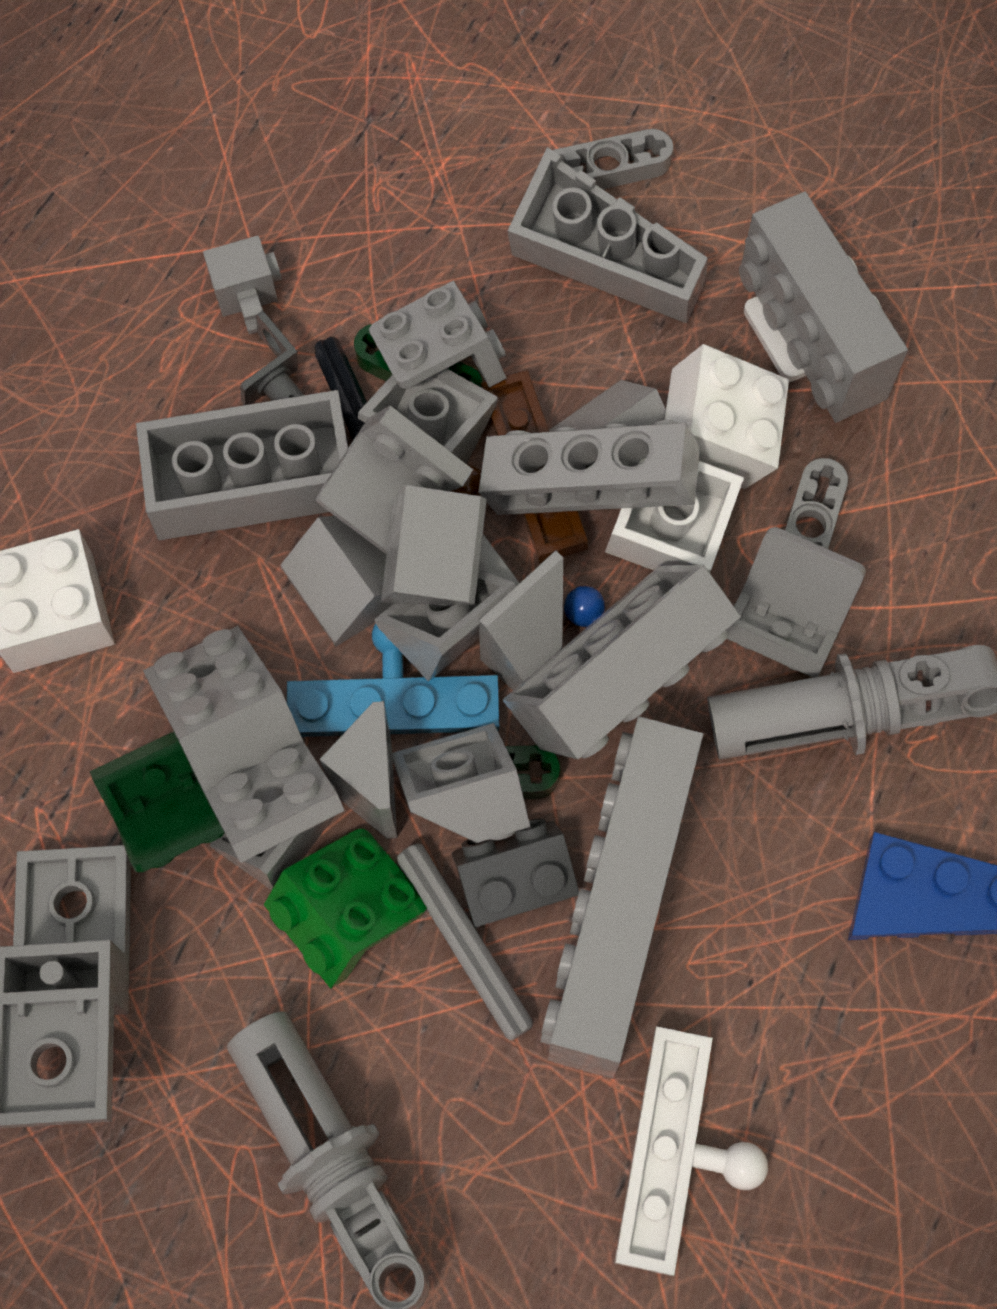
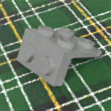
(436, 335)
(795, 601)

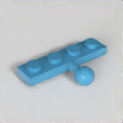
(410, 703)

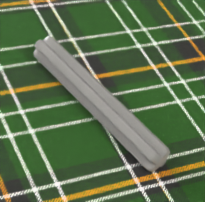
(465, 942)

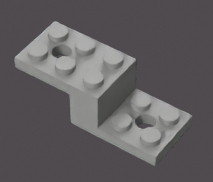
(242, 742)
(64, 985)

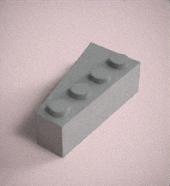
(603, 242)

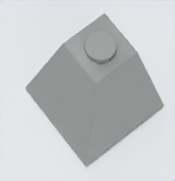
(525, 625)
(464, 784)

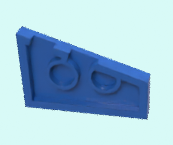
(922, 892)

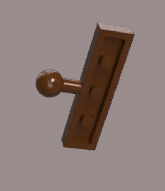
(520, 410)

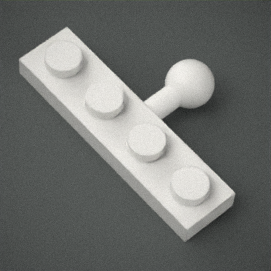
(668, 1151)

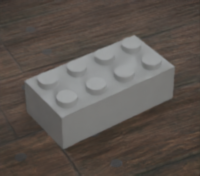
(821, 307)
(240, 464)
(623, 660)

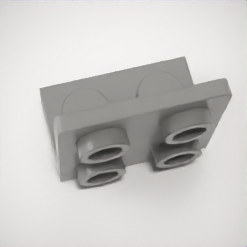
(376, 468)

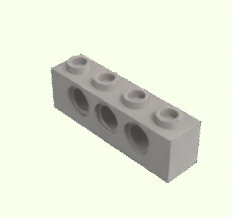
(612, 482)

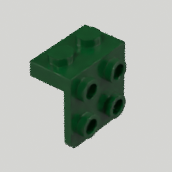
(156, 803)

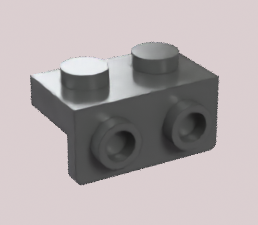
(515, 872)

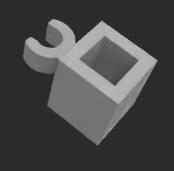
(243, 278)

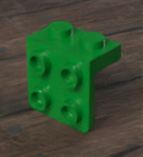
(342, 903)

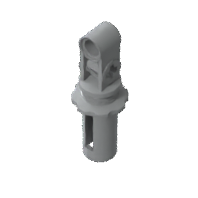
(856, 702)
(337, 1174)

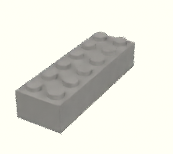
(622, 908)

